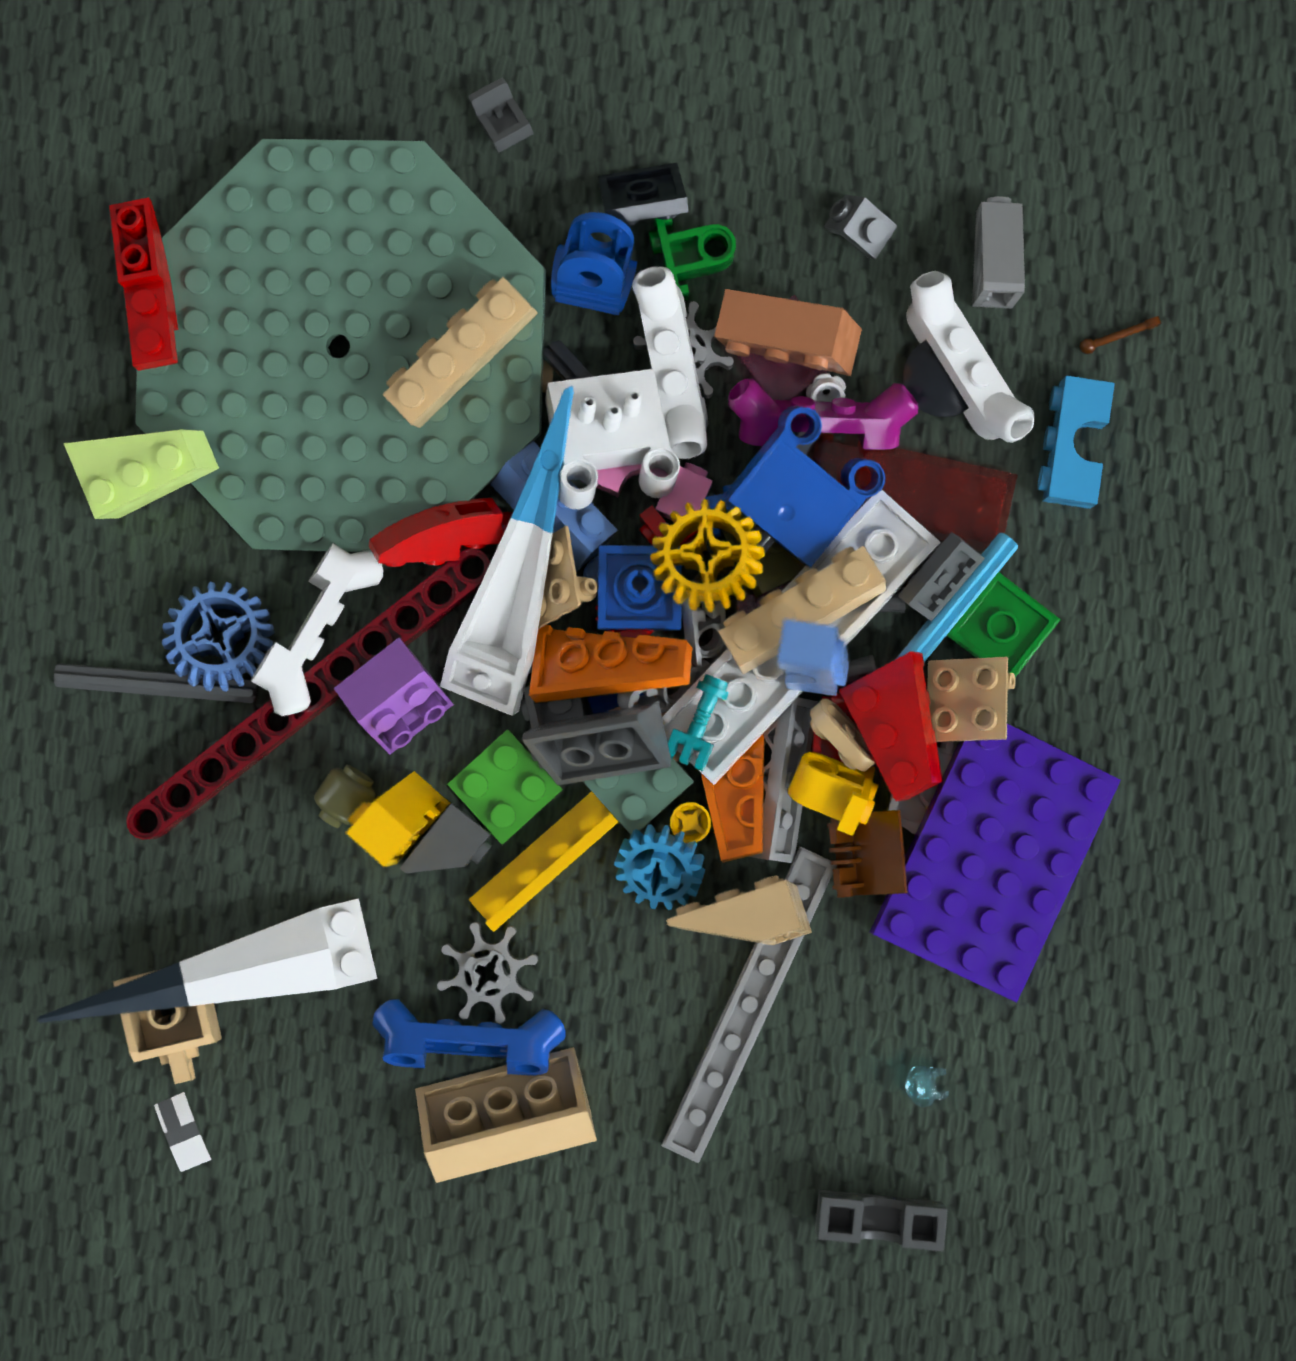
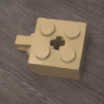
(173, 1040)

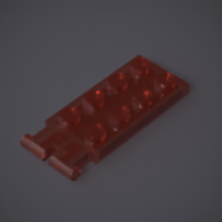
(932, 489)

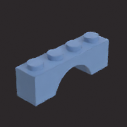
(813, 657)

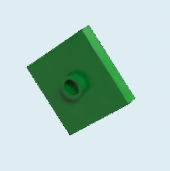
(1004, 624)

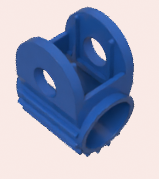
(593, 271)

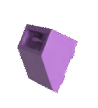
(393, 696)

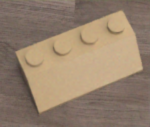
(503, 1117)

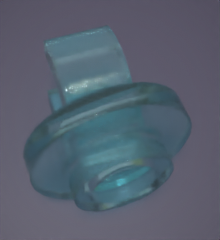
(922, 1087)

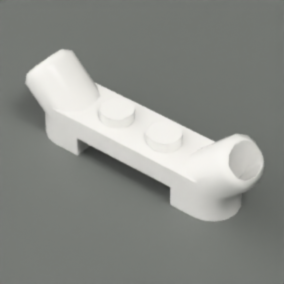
(672, 360)
(991, 405)
(281, 667)

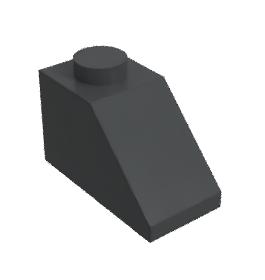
(450, 843)

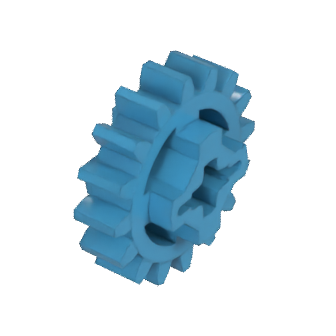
(640, 868)

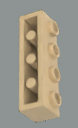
(460, 353)
(816, 598)

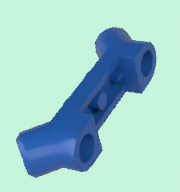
(525, 1048)

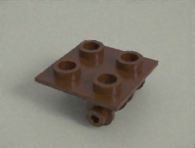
(871, 858)

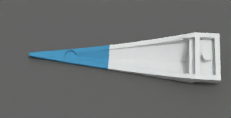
(500, 630)

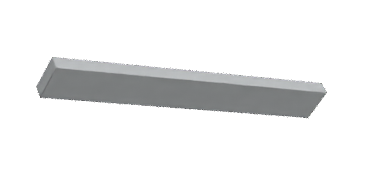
(742, 1020)

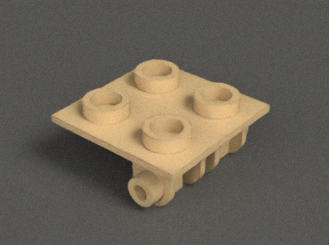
(562, 587)
(969, 698)

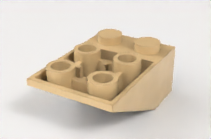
(761, 916)

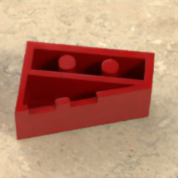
(897, 724)

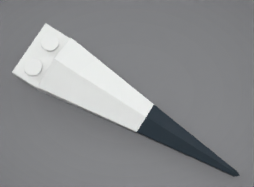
(299, 955)

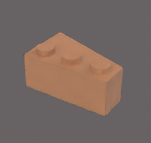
(788, 331)

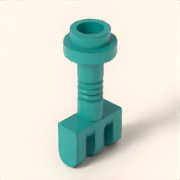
(692, 740)

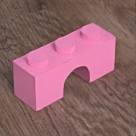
(689, 487)

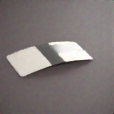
(182, 1132)

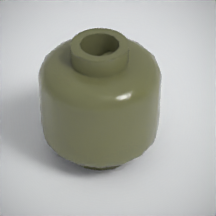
(342, 794)

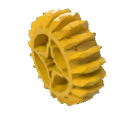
(691, 553)

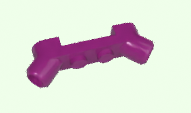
(875, 423)

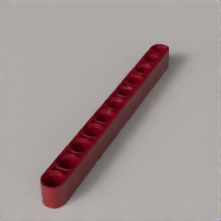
(322, 674)

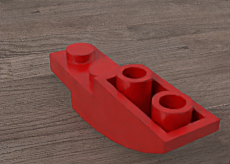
(146, 283)
(439, 532)

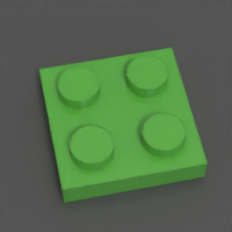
(504, 787)

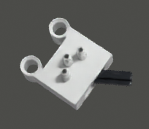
(611, 425)

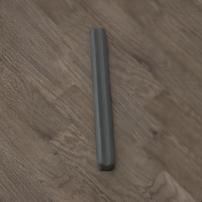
(147, 683)

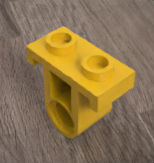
(834, 790)

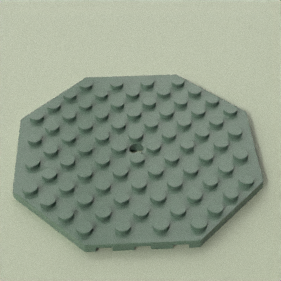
(321, 247)

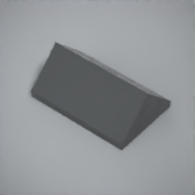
(601, 744)

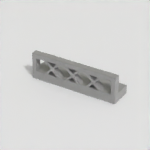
(788, 739)

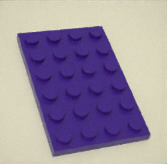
(996, 858)

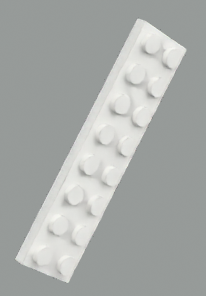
(760, 696)

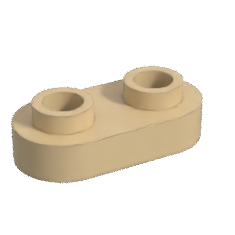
(833, 724)

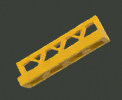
(543, 861)

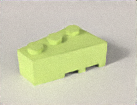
(138, 469)

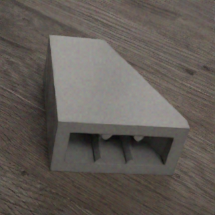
(998, 254)

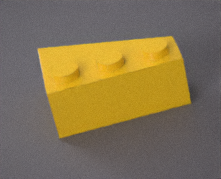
(396, 819)

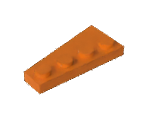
(591, 664)
(738, 805)

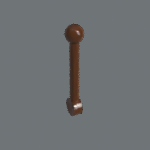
(1088, 345)

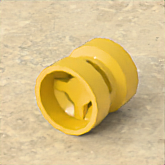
(692, 820)

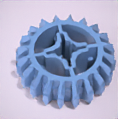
(203, 641)

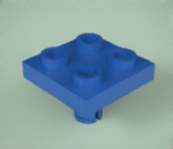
(631, 594)

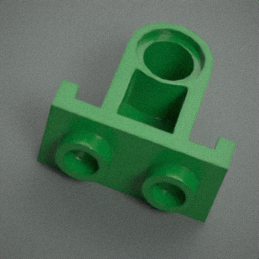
(685, 253)

